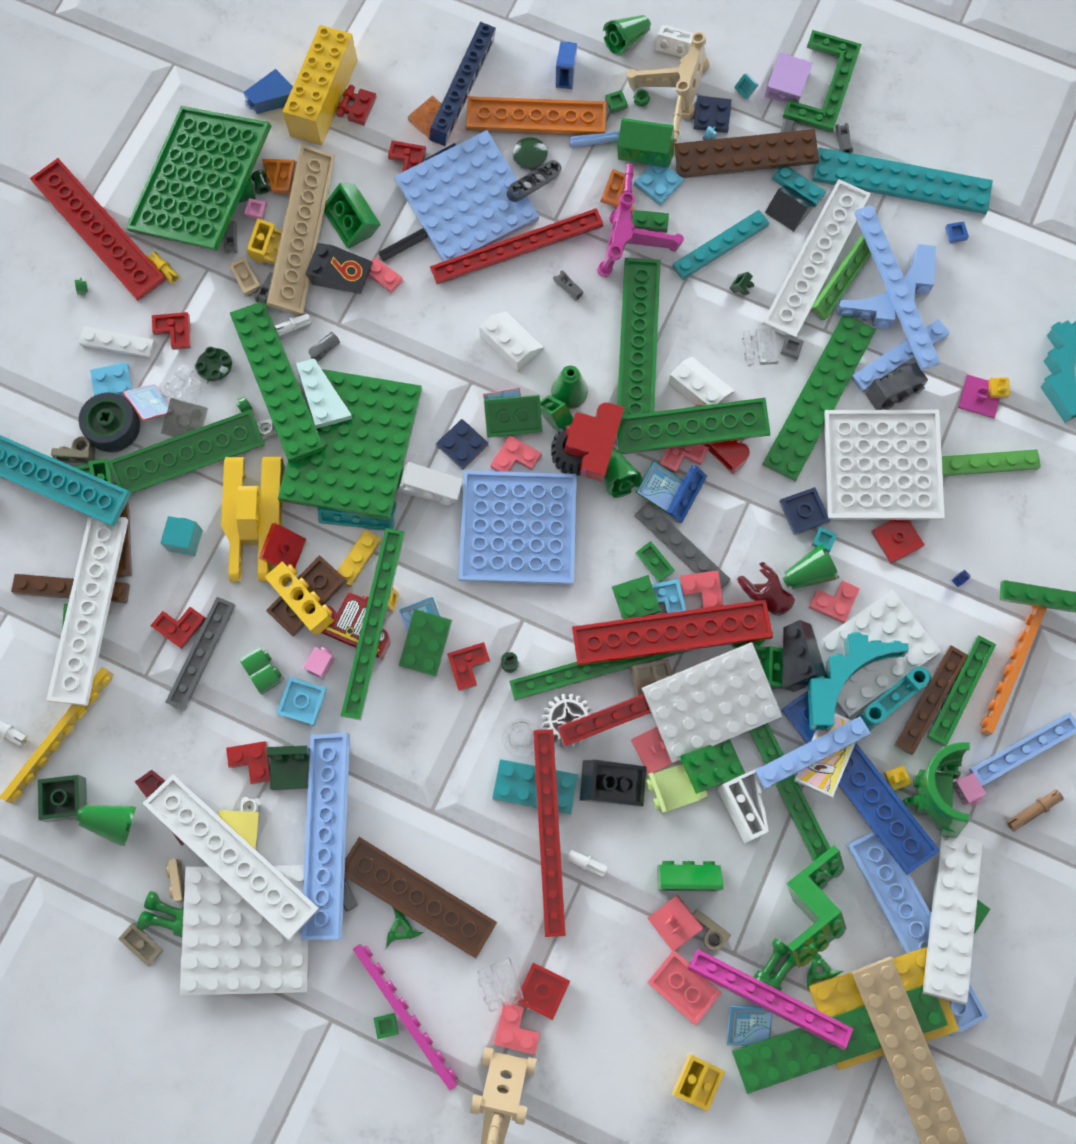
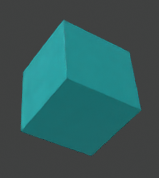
(181, 536)

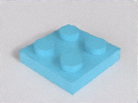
(658, 183)
(111, 379)
(301, 701)

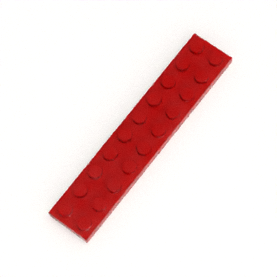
(98, 229)
(672, 632)

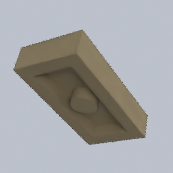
(141, 944)

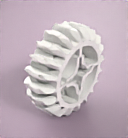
(565, 703)

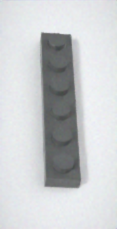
(677, 542)
(200, 653)

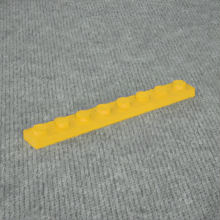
(53, 740)

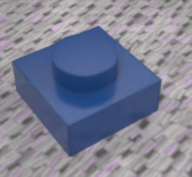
(956, 232)

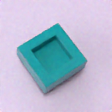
(746, 85)
(824, 537)

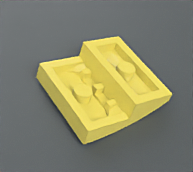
(243, 823)

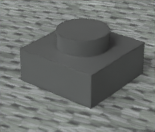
(792, 347)

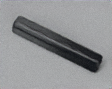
(402, 244)

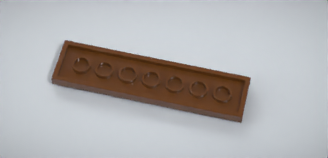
(746, 153)
(418, 897)

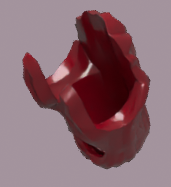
(777, 599)

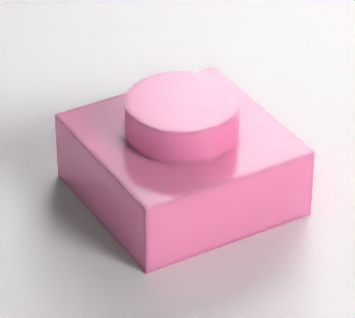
(255, 209)

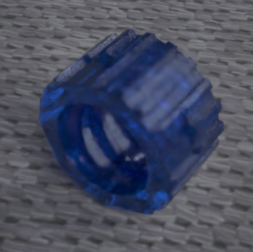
(961, 578)

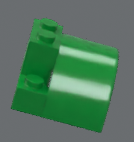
(935, 790)

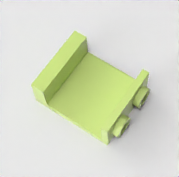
(672, 789)

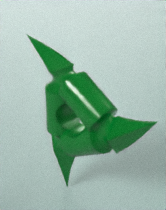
(394, 934)
(827, 972)

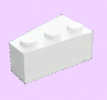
(429, 484)
(745, 805)

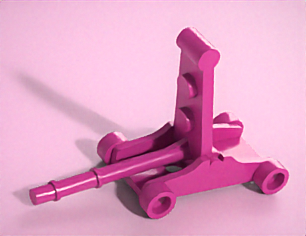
(624, 232)

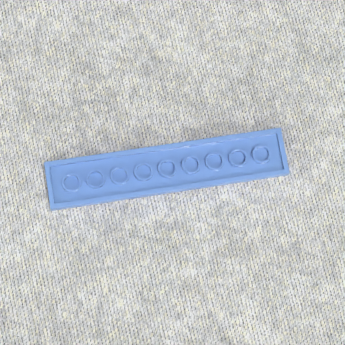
(326, 835)
(905, 911)

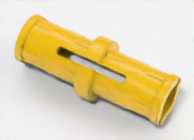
(163, 267)

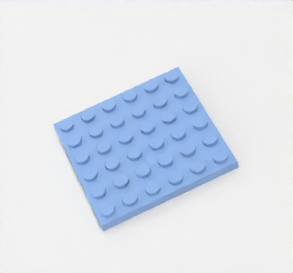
(464, 197)
(518, 527)

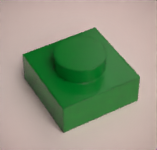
(616, 101)
(386, 1025)

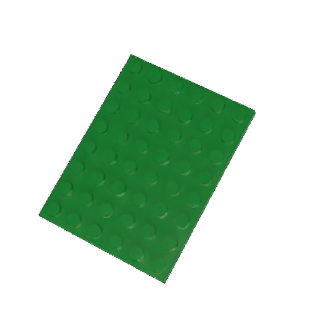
(199, 177)
(361, 455)

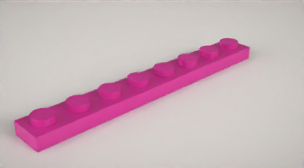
(771, 999)
(411, 1022)

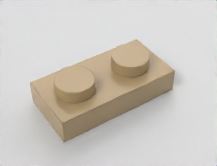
(245, 276)
(175, 873)

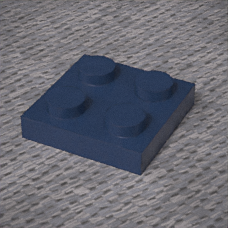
(712, 113)
(462, 444)
(804, 511)

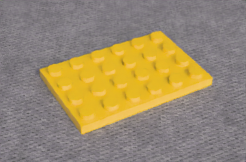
(841, 995)

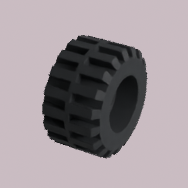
(562, 460)

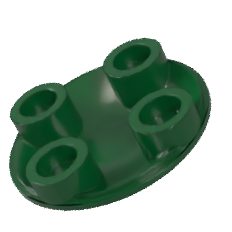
(530, 153)
(214, 364)

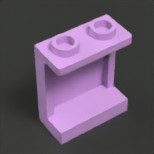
(788, 78)

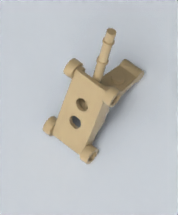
(684, 78)
(502, 1095)

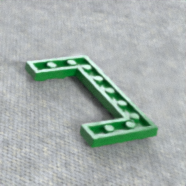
(827, 116)

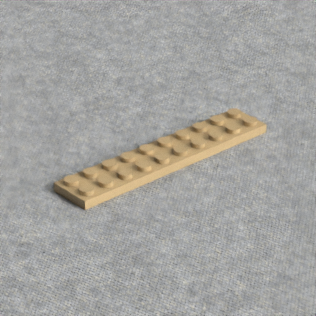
(300, 229)
(908, 1053)

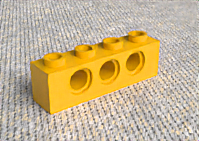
(280, 577)

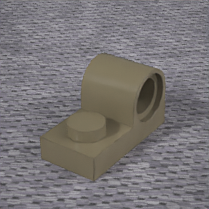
(75, 454)
(713, 928)

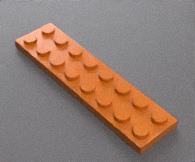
(535, 115)

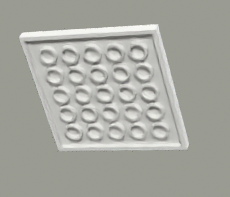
(883, 465)
(232, 946)

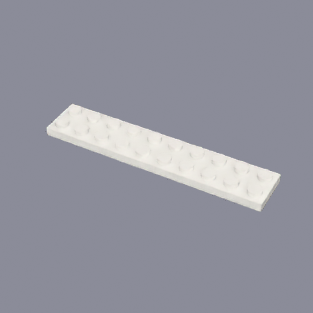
(815, 259)
(87, 612)
(231, 857)

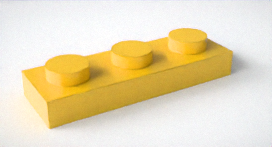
(359, 557)

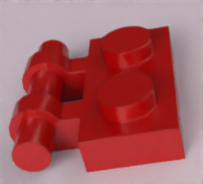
(361, 107)

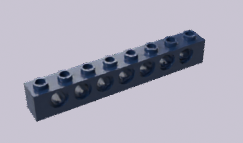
(462, 84)

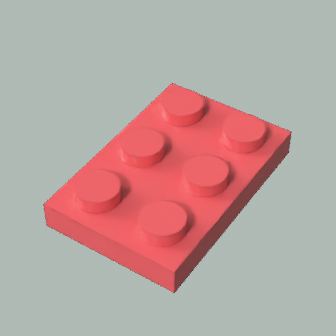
(683, 988)

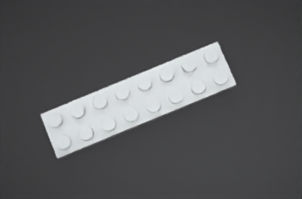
(953, 919)

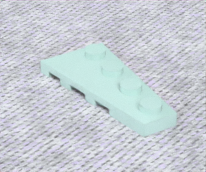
(321, 396)

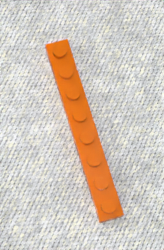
(1012, 671)

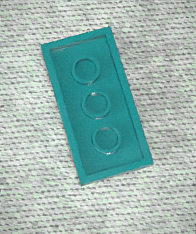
(517, 785)

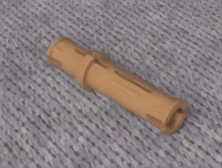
(1041, 806)

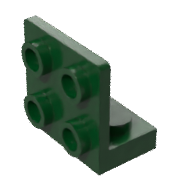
(289, 767)

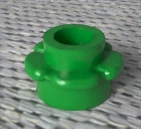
(641, 94)
(81, 286)
(243, 404)

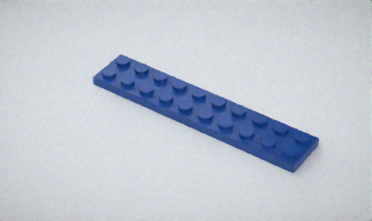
(873, 799)

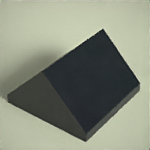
(788, 208)

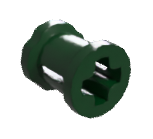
(260, 181)
(509, 668)

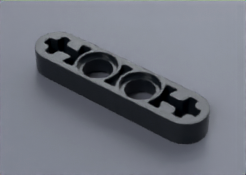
(534, 181)

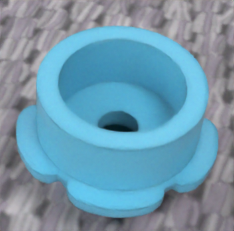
(710, 133)

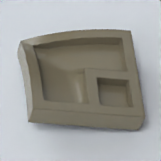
(649, 673)

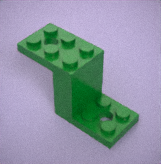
(808, 896)

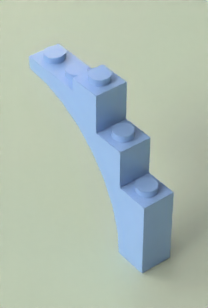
(880, 308)

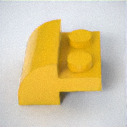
(264, 242)
(698, 1082)

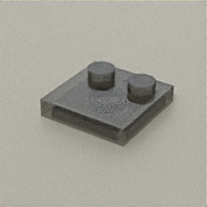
(183, 417)

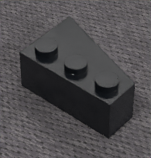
(896, 387)
(800, 656)

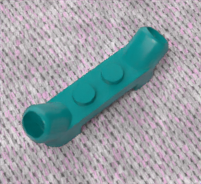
(895, 697)

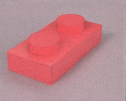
(384, 275)

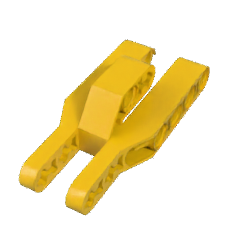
(242, 508)

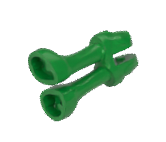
(149, 919)
(779, 950)

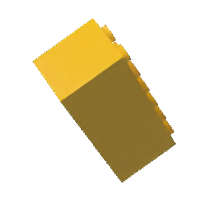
(320, 85)

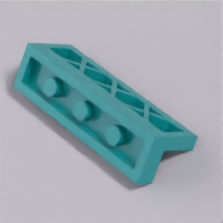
(349, 519)

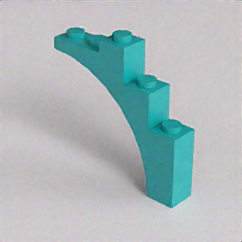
(1061, 384)
(839, 668)

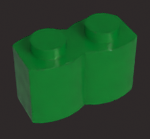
(261, 671)

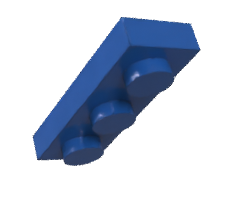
(686, 494)

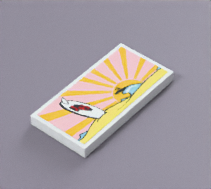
(826, 774)

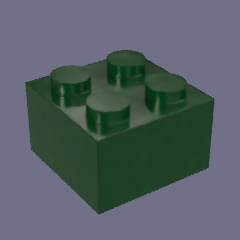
(61, 797)

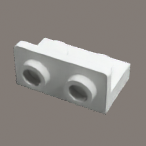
(673, 41)

